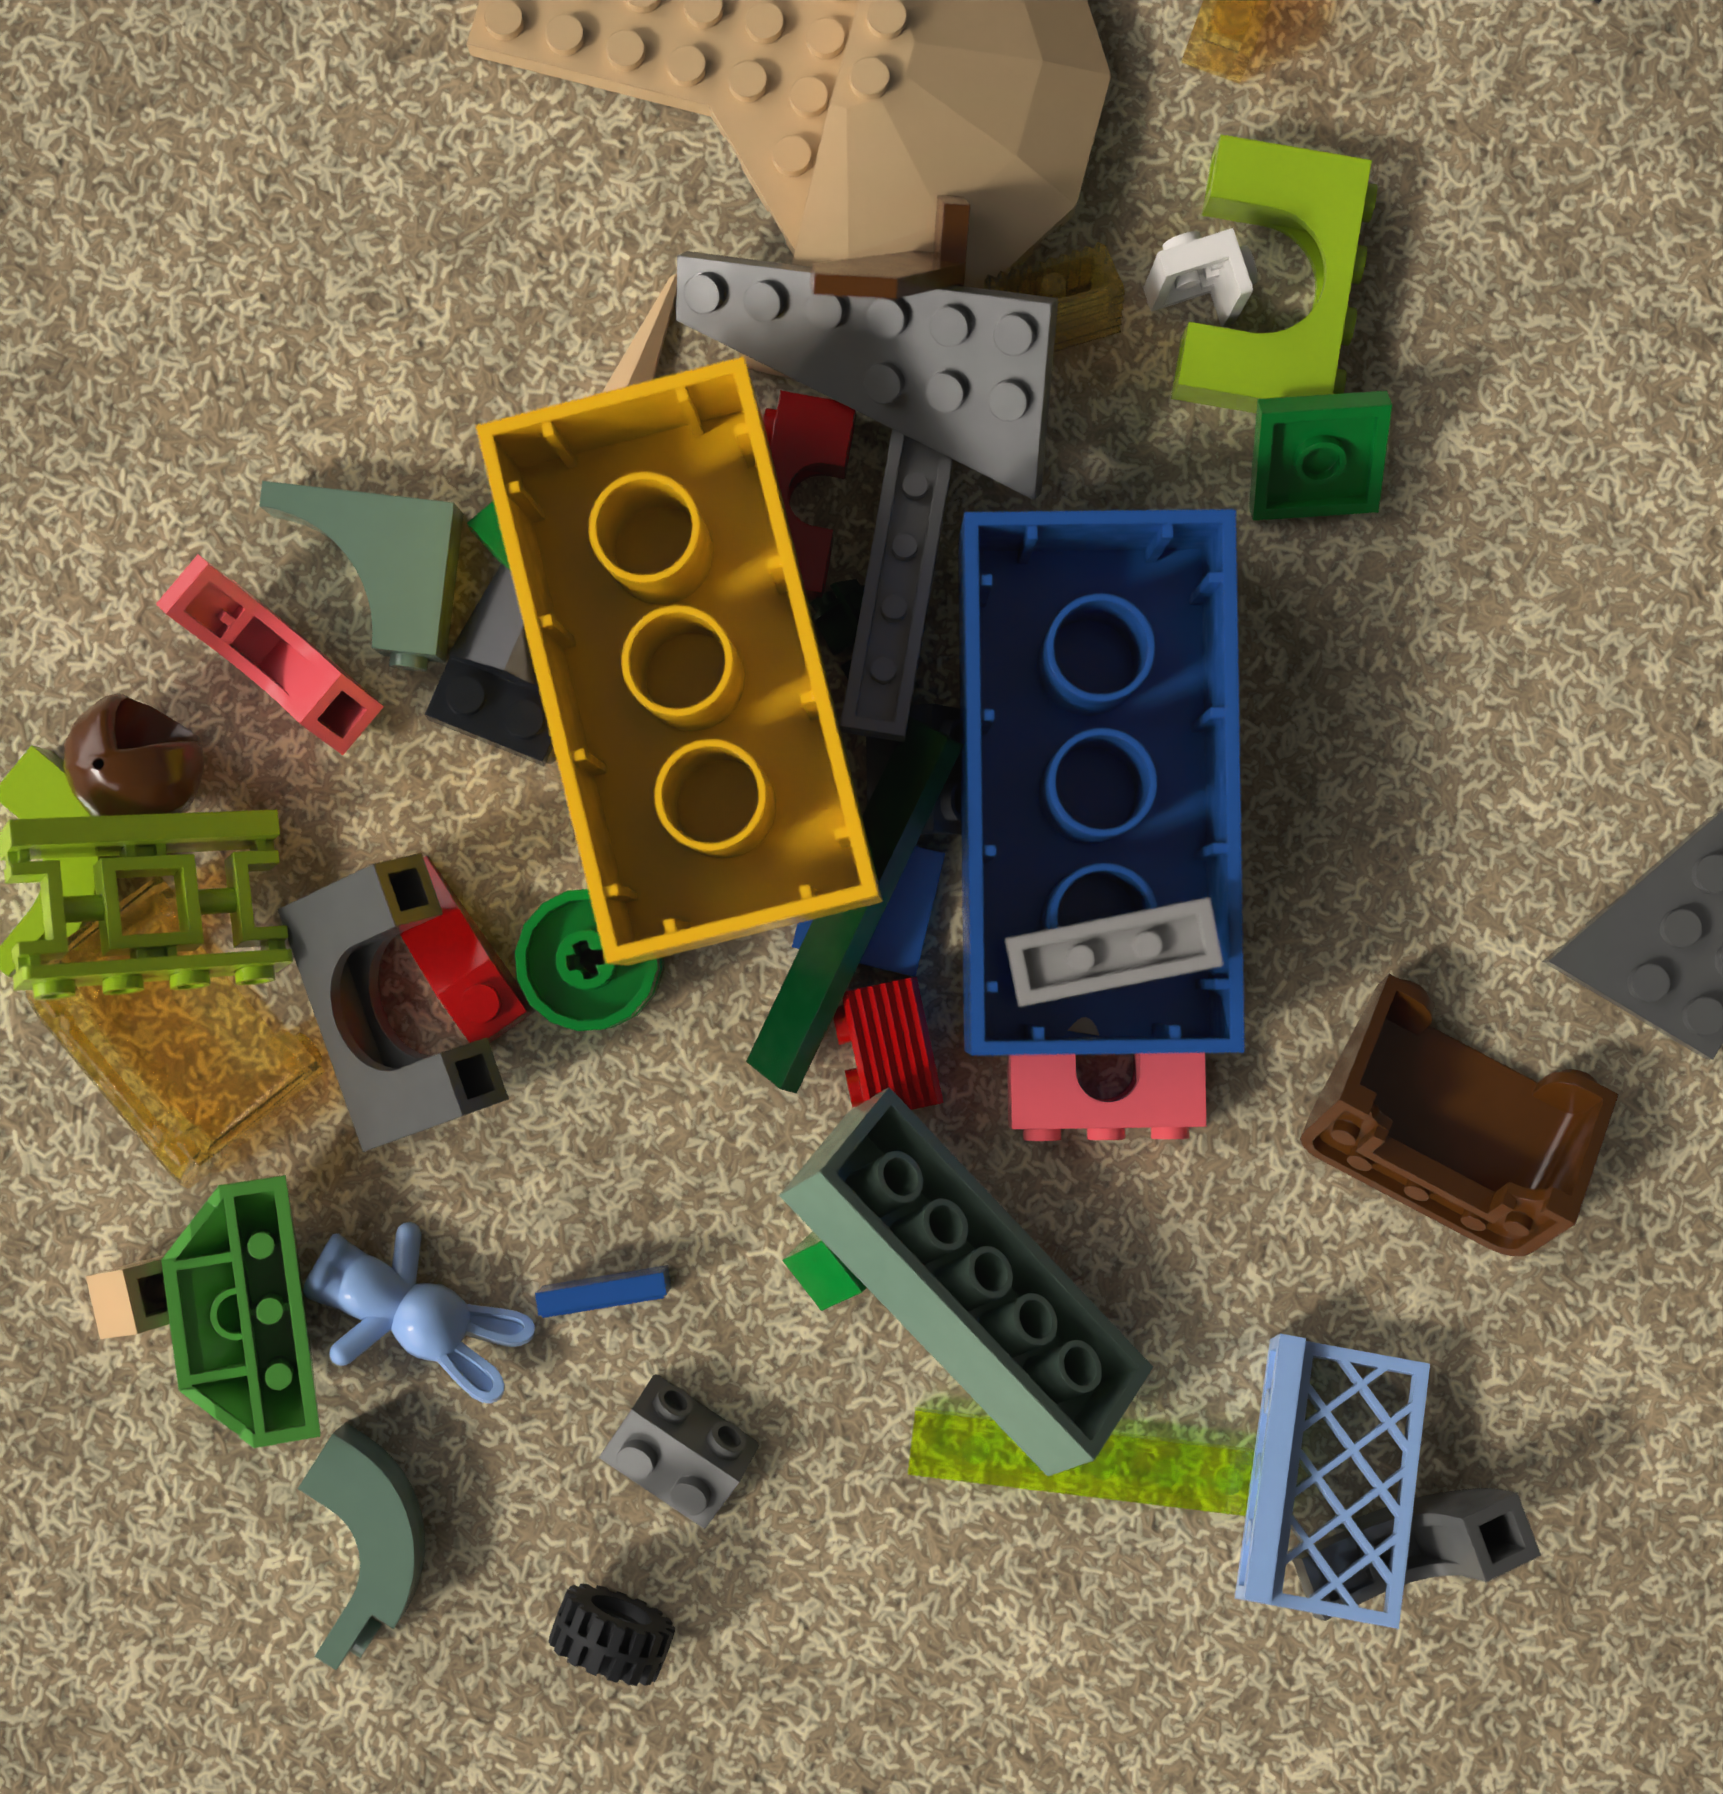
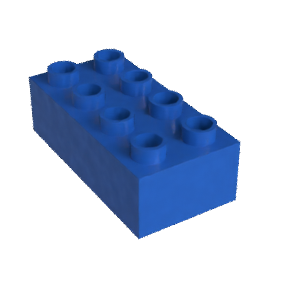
(1099, 764)

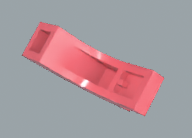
(270, 654)

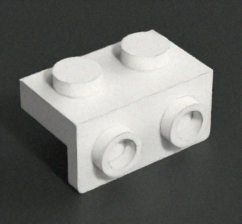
(1201, 266)

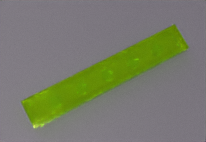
(1125, 1470)

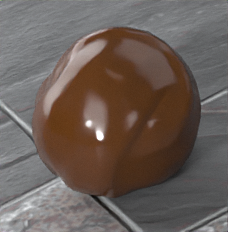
(131, 760)

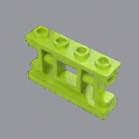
(143, 852)

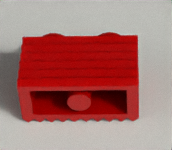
(888, 1043)

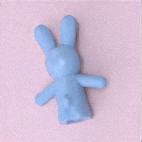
(422, 1317)

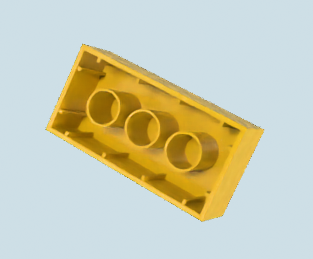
(678, 663)

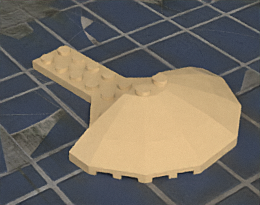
(853, 105)

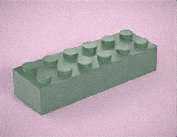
(968, 1283)

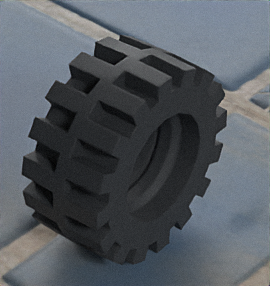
(611, 1635)

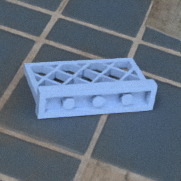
(1276, 1471)

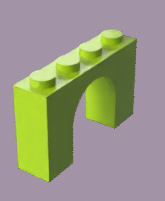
(1320, 206)

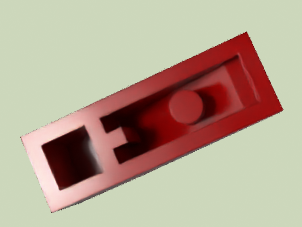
(465, 969)

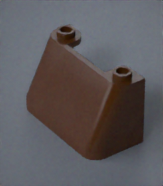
(1458, 1128)

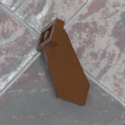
(903, 272)

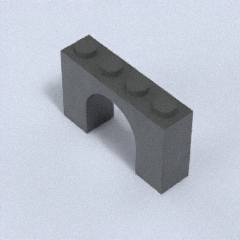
(338, 951)

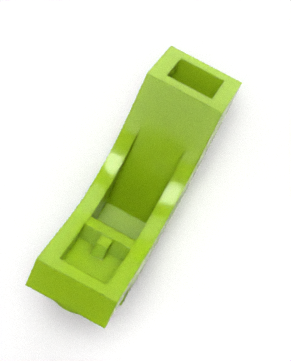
(41, 790)

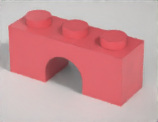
(1162, 1095)

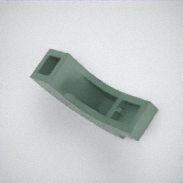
(384, 1515)

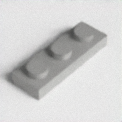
(1114, 951)

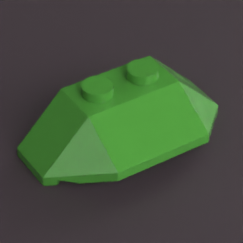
(243, 1315)

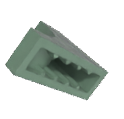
(402, 554)

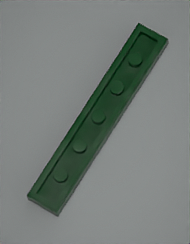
(838, 941)

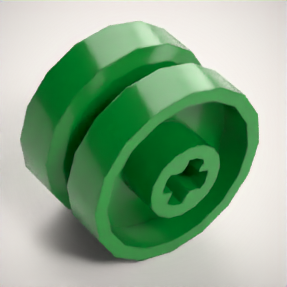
(556, 980)

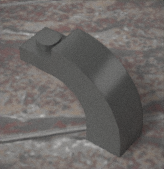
(1451, 1534)

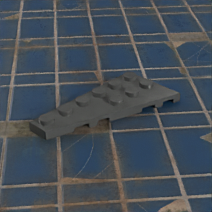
(939, 366)
(1662, 944)

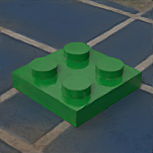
(1319, 455)

